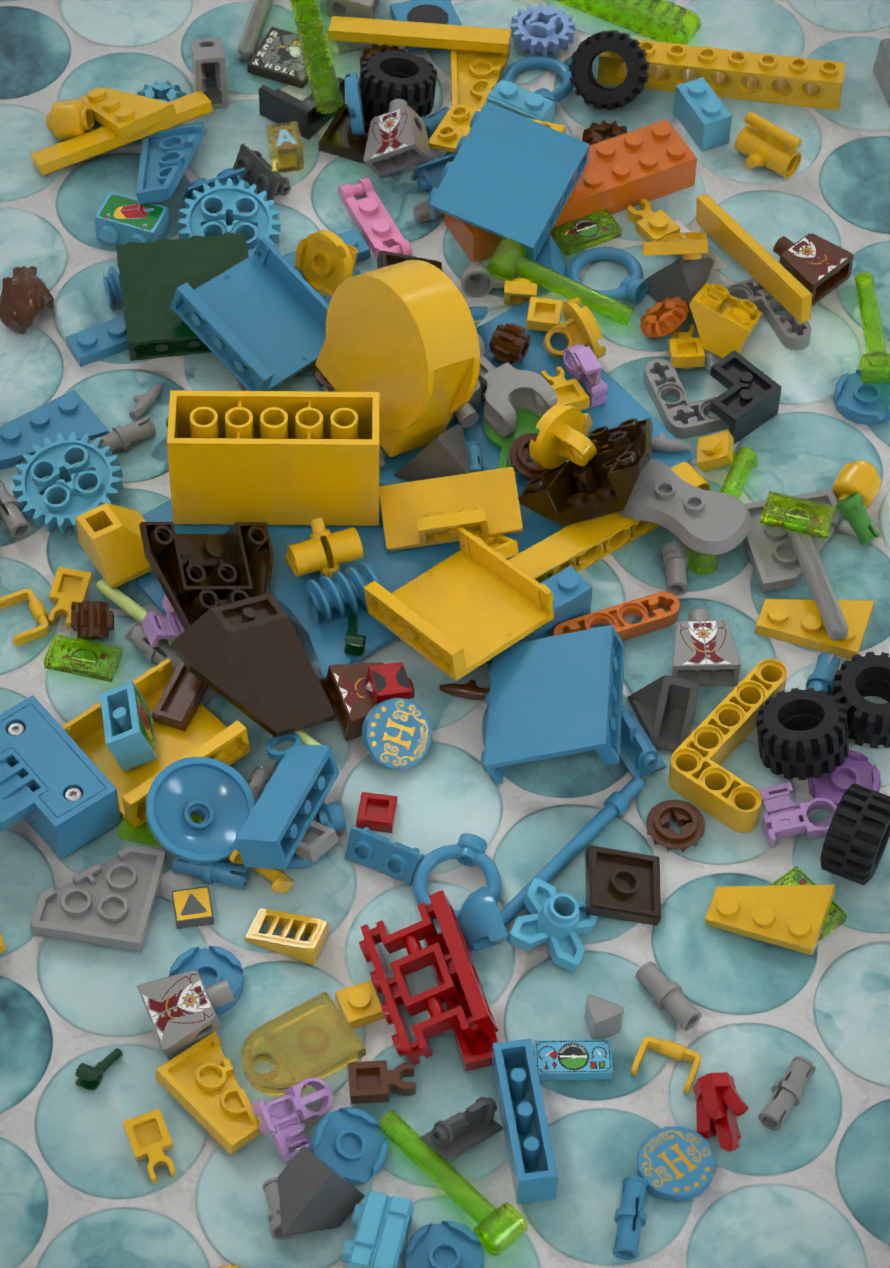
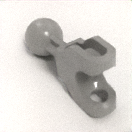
(510, 389)

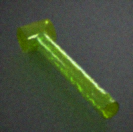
(510, 261)
(876, 362)
(733, 485)
(495, 1227)

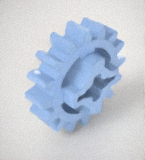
(542, 29)

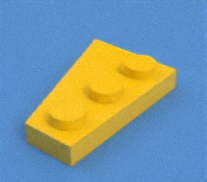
(475, 76)
(126, 112)
(688, 244)
(801, 624)
(773, 914)
(209, 1091)

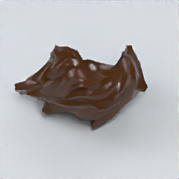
(23, 298)

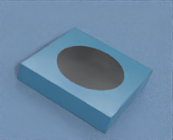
(426, 12)

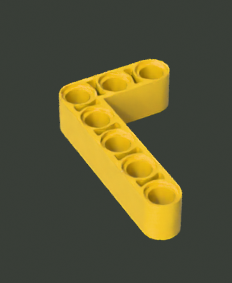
(722, 734)

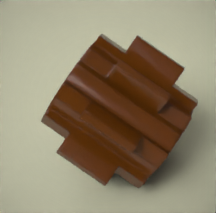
(509, 343)
(92, 620)

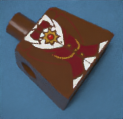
(815, 263)
(352, 695)

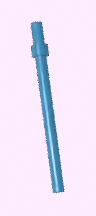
(613, 807)

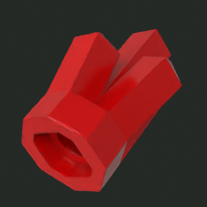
(716, 1109)

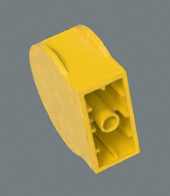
(410, 340)

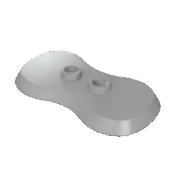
(698, 517)

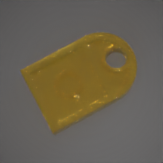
(301, 1045)

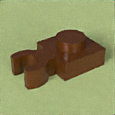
(372, 1081)

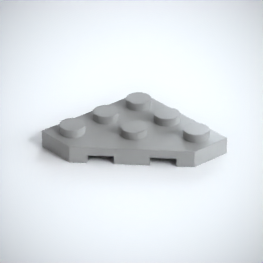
(772, 549)
(105, 902)

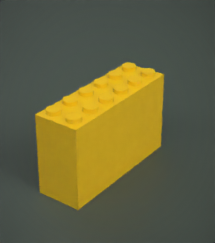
(274, 457)

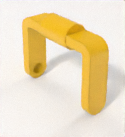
(37, 610)
(281, 882)
(671, 1050)

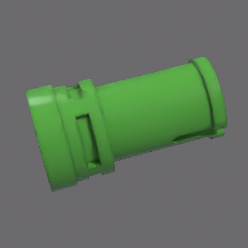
(854, 511)

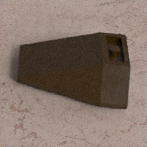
(601, 486)
(208, 568)
(259, 662)

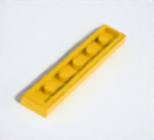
(419, 34)
(104, 140)
(754, 258)

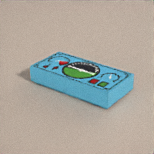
(573, 1059)

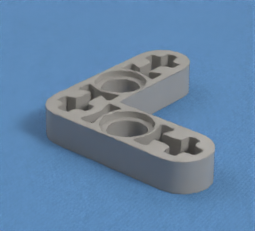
(766, 303)
(681, 409)

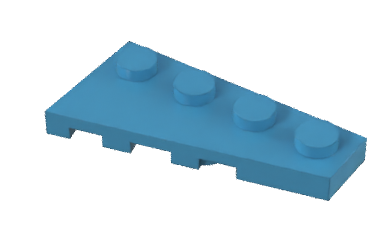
(165, 161)

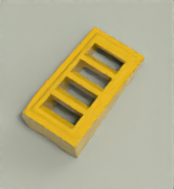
(305, 951)

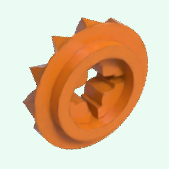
(664, 317)

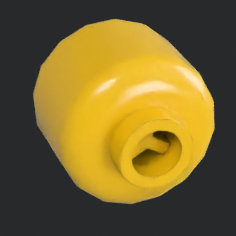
(70, 119)
(860, 478)

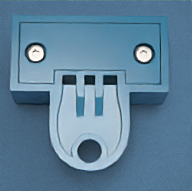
(51, 781)

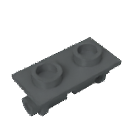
(260, 173)
(463, 1129)

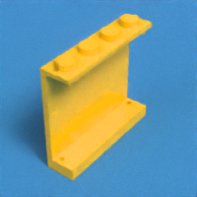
(463, 607)
(203, 738)

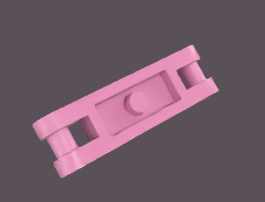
(372, 218)

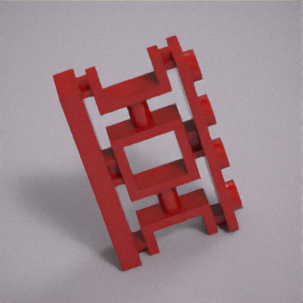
(453, 966)

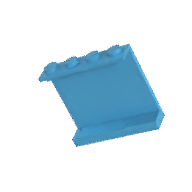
(510, 177)
(257, 318)
(555, 699)

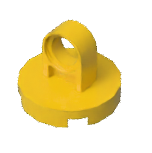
(325, 261)
(577, 329)
(561, 438)

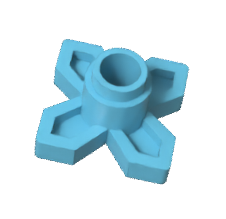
(553, 921)

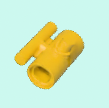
(768, 146)
(324, 550)

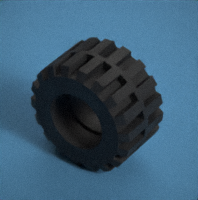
(397, 76)
(583, 77)
(861, 678)
(802, 733)
(857, 834)

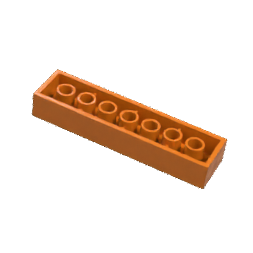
(619, 174)

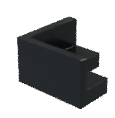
(285, 108)
(750, 395)

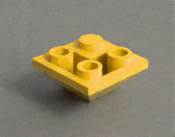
(722, 319)
(113, 542)

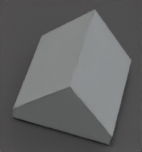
(603, 1017)

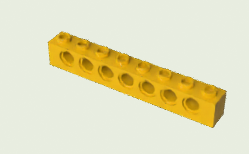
(735, 74)

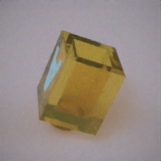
(285, 147)

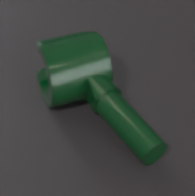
(354, 643)
(90, 1076)

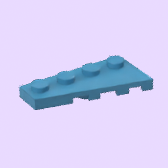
(60, 415)

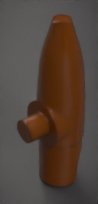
(467, 691)

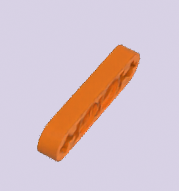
(614, 616)

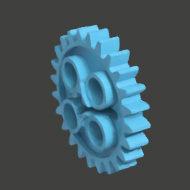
(229, 203)
(66, 481)

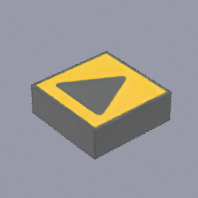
(192, 907)

